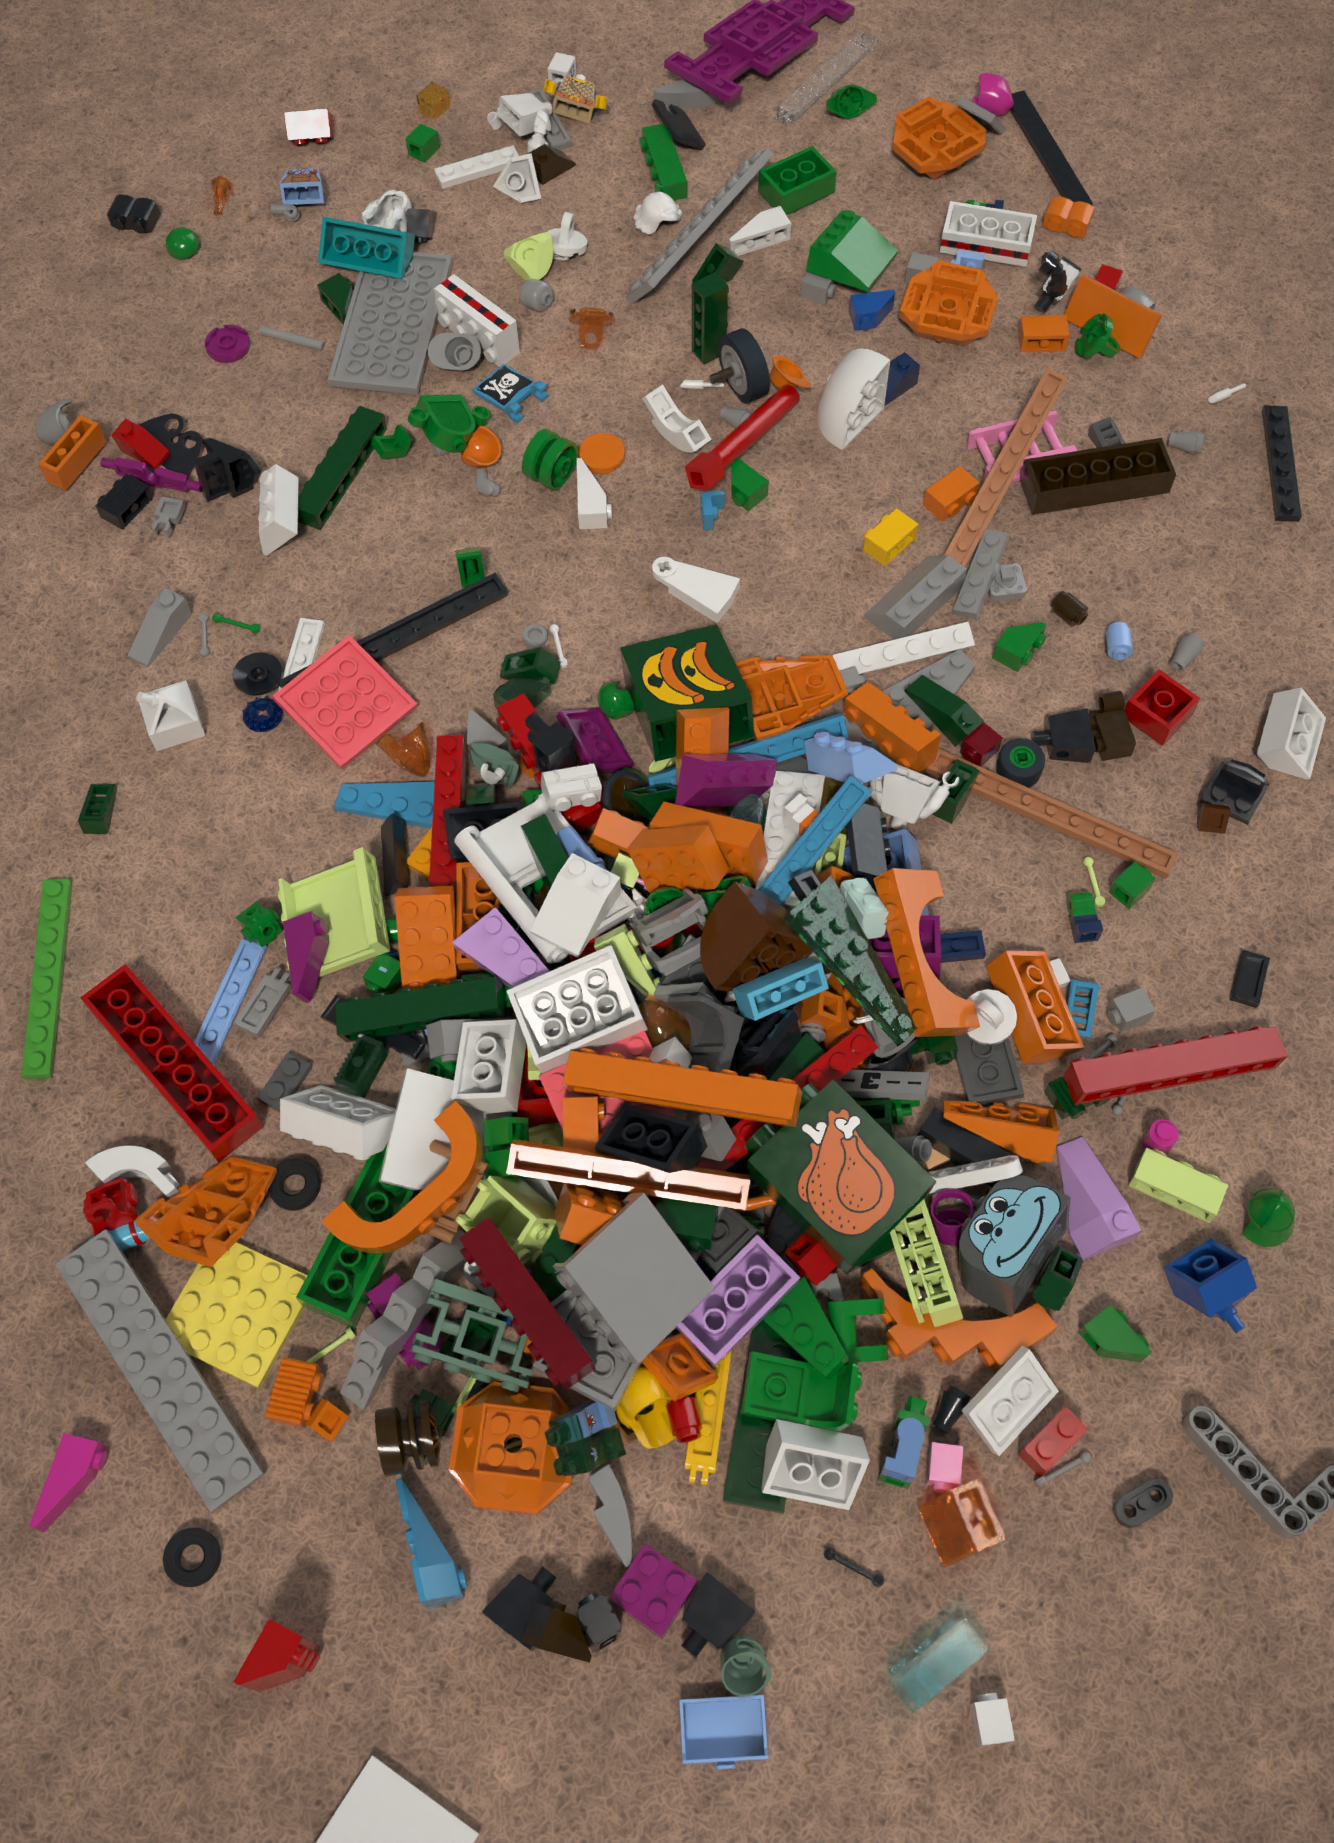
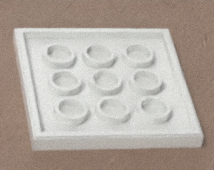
(407, 1155)
(392, 1810)

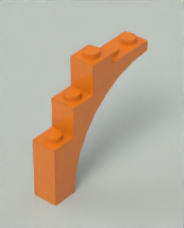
(953, 1341)

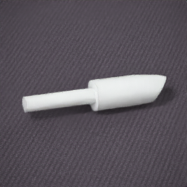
(699, 384)
(1223, 394)

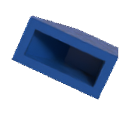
(870, 308)

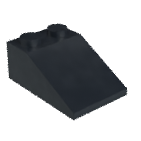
(478, 816)

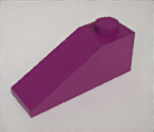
(306, 950)

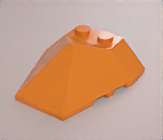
(789, 690)
(210, 1214)

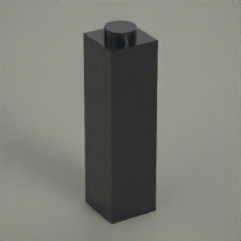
(958, 1142)

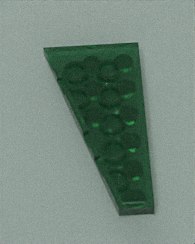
(839, 942)

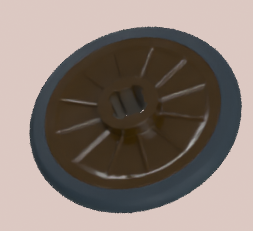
(613, 794)

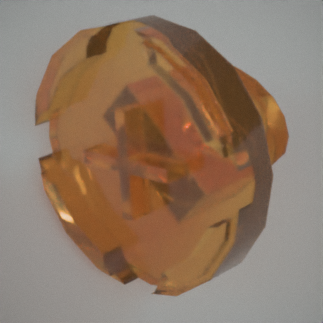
(591, 321)

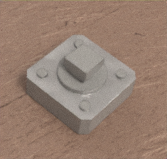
(1007, 583)

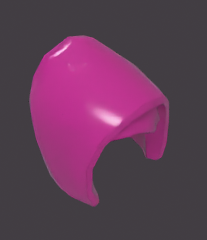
(994, 94)

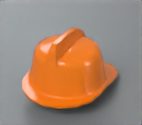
(787, 372)

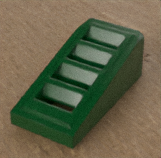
(101, 822)

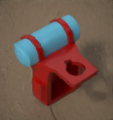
(114, 1209)

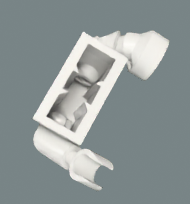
(523, 115)
(909, 795)

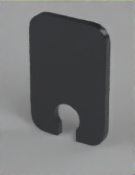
(678, 124)

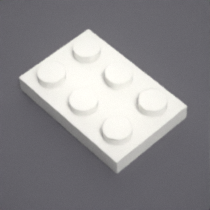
(1010, 1400)

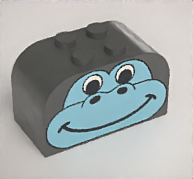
(1011, 1240)

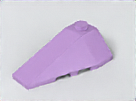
(1098, 1211)

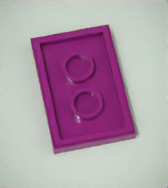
(595, 740)

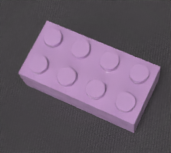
(741, 1299)

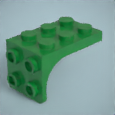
(799, 1393)

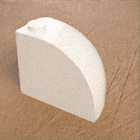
(853, 396)

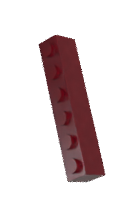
(527, 1304)

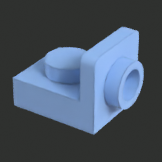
(969, 259)

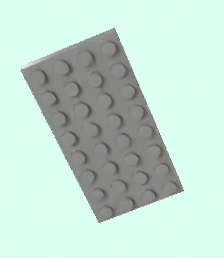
(390, 328)

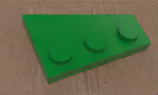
(807, 1330)

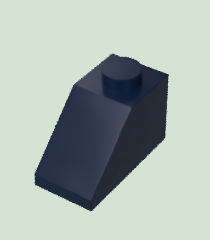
(901, 377)

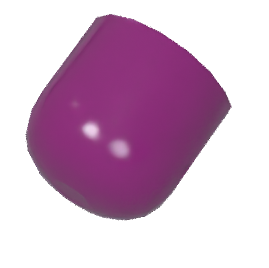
(949, 1221)

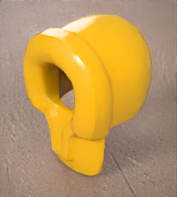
(653, 1427)

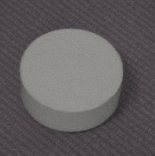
(535, 636)

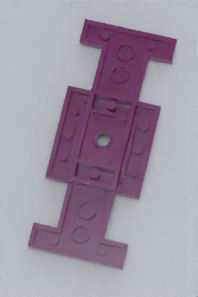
(746, 34)

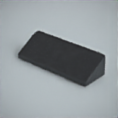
(394, 854)

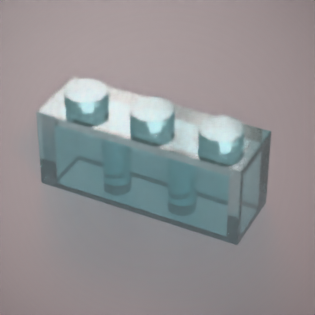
(936, 1664)

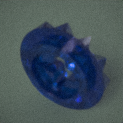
(262, 723)

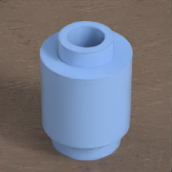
(1119, 641)

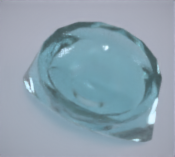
(749, 809)

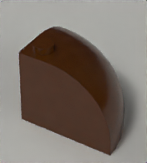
(747, 938)

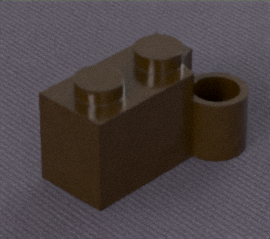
(1111, 727)

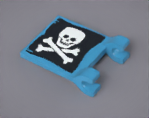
(507, 388)

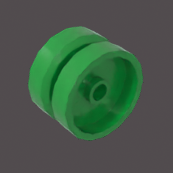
(549, 459)

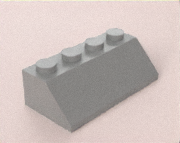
(918, 596)

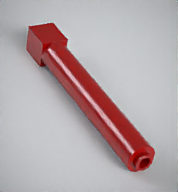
(709, 467)

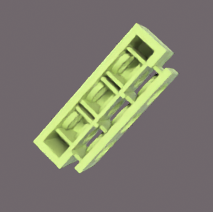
(932, 1272)

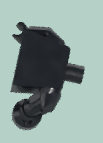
(1059, 278)

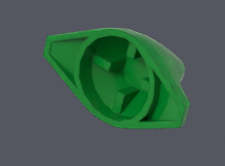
(850, 101)

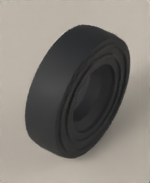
(306, 1196)
(173, 1552)

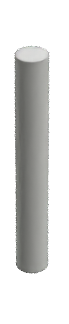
(292, 338)

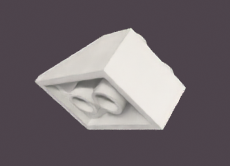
(576, 905)

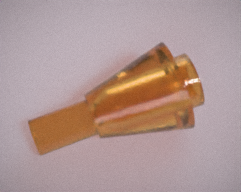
(220, 188)

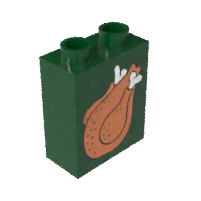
(837, 1174)

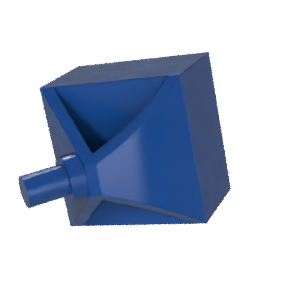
(1212, 1281)

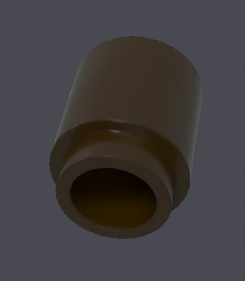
(1069, 608)

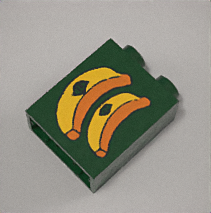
(681, 674)

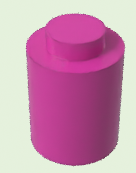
(1161, 1136)

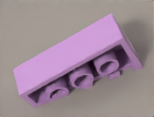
(500, 950)

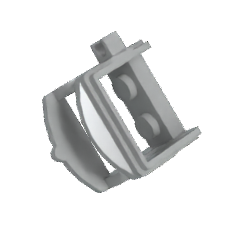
(666, 923)

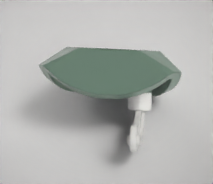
(494, 764)

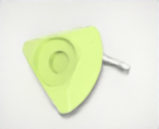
(532, 256)

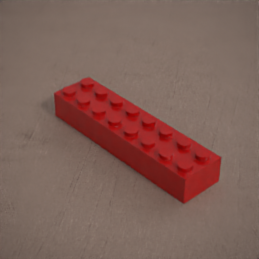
(172, 1063)

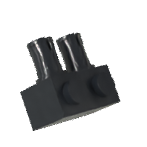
(551, 744)

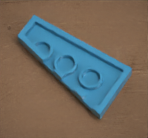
(378, 800)

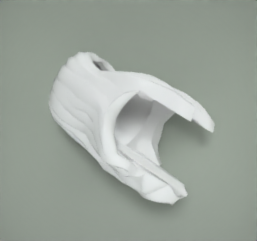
(388, 211)

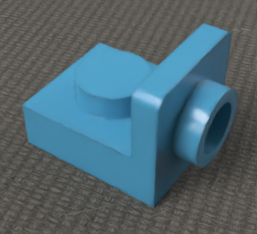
(709, 504)

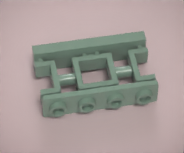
(470, 1359)

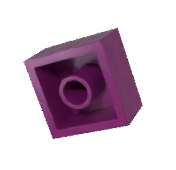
(653, 1591)

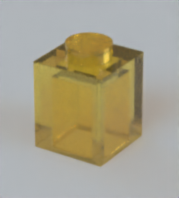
(433, 100)

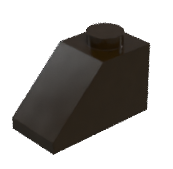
(550, 163)
(556, 1631)

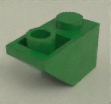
(1018, 643)
(1113, 1337)

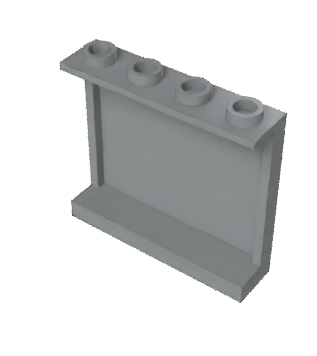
(634, 1279)

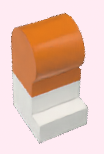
(799, 814)

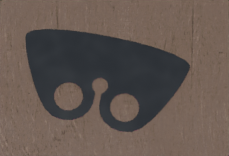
(180, 458)

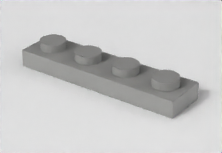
(981, 574)

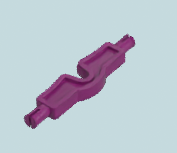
(160, 479)

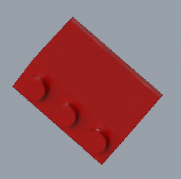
(277, 1658)

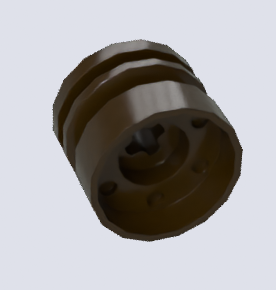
(407, 1438)

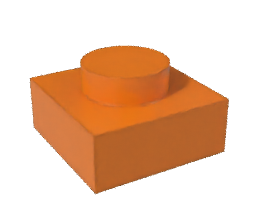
(326, 1420)

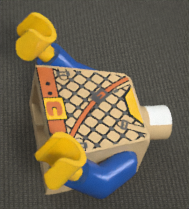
(575, 98)

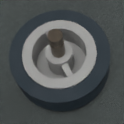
(742, 366)

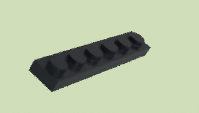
(1281, 463)

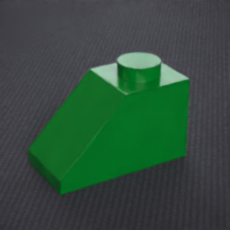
(747, 485)
(469, 565)

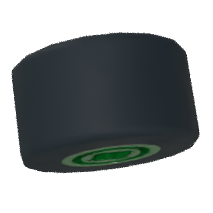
(1021, 762)

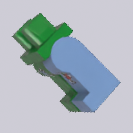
(906, 1443)

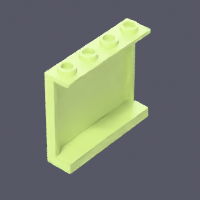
(349, 903)

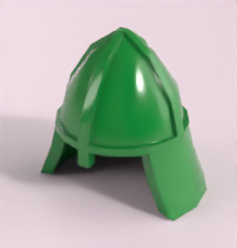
(1271, 1217)

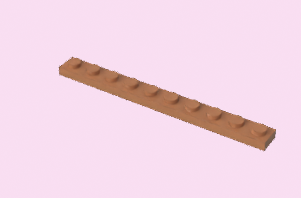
(1006, 466)
(1062, 817)

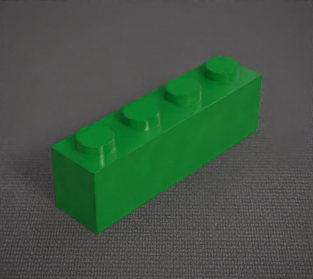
(663, 161)

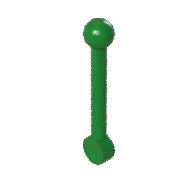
(254, 628)

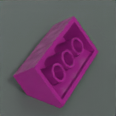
(723, 778)

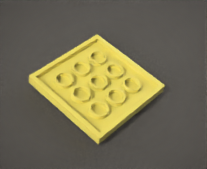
(238, 1313)

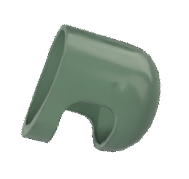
(747, 1676)

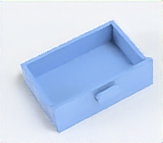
(723, 1730)

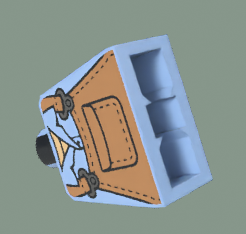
(301, 187)

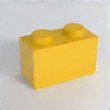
(890, 537)

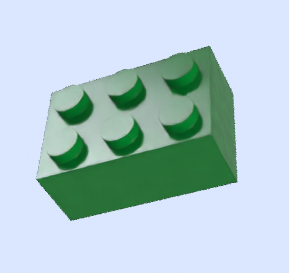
(797, 180)

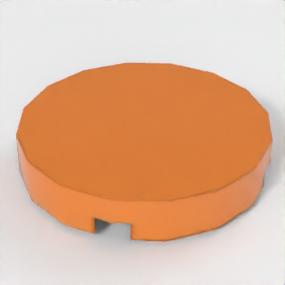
(602, 453)

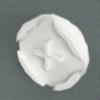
(566, 240)
(995, 1015)

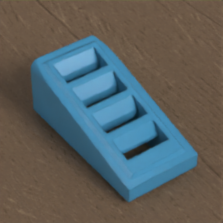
(1085, 987)

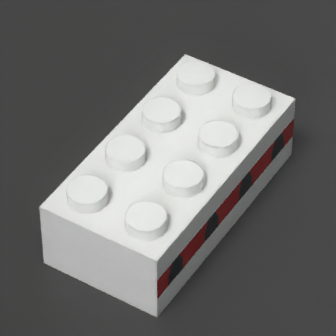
(995, 232)
(471, 313)

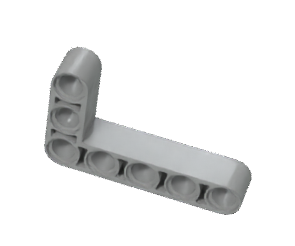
(1260, 1478)

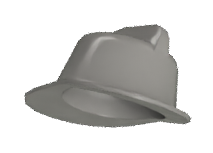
(454, 351)

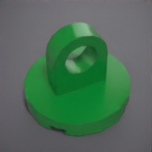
(1097, 338)

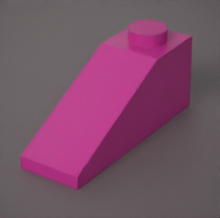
(70, 1473)

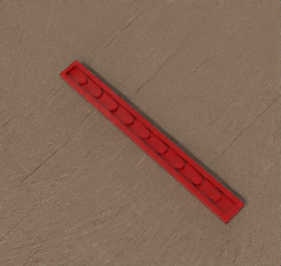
(827, 1067)

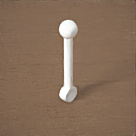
(554, 629)

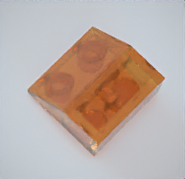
(962, 1523)

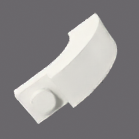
(672, 424)
(134, 1163)

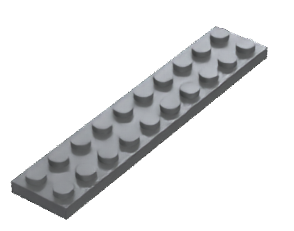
(698, 225)
(160, 1371)

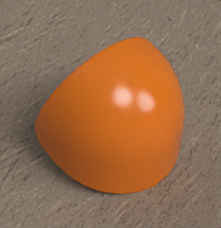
(481, 449)

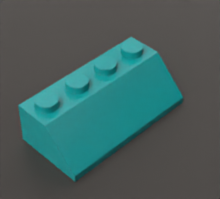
(365, 247)

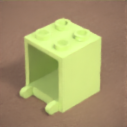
(517, 1213)

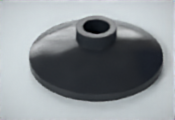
(254, 666)

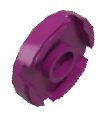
(232, 348)

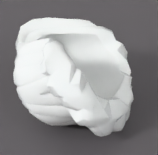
(653, 210)

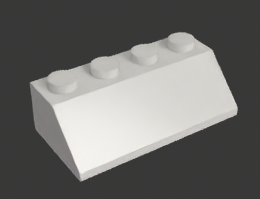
(337, 1121)

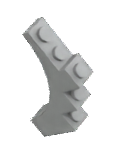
(405, 1310)

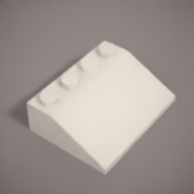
(576, 1008)

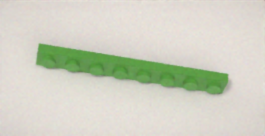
(47, 979)

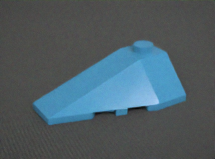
(433, 1568)

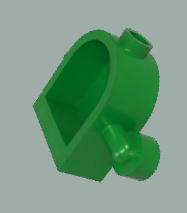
(447, 420)

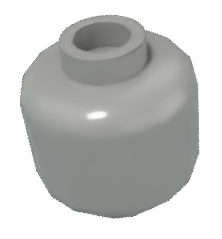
(536, 295)

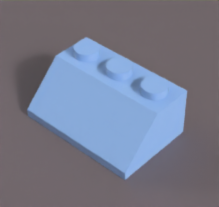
(843, 758)

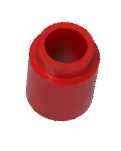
(684, 1419)

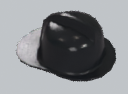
(899, 1061)

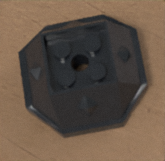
(767, 1041)

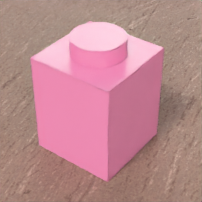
(944, 1466)

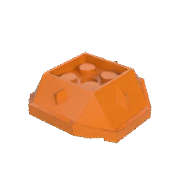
(937, 137)
(949, 303)
(479, 1455)

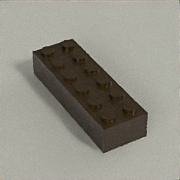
(1097, 476)

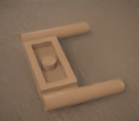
(446, 1225)

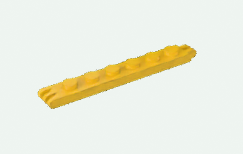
(710, 1403)

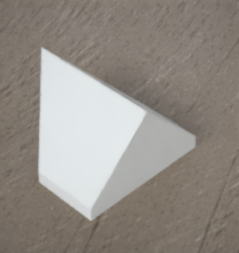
(519, 179)

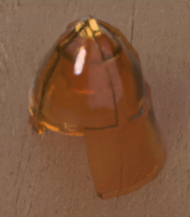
(409, 752)
(664, 1024)

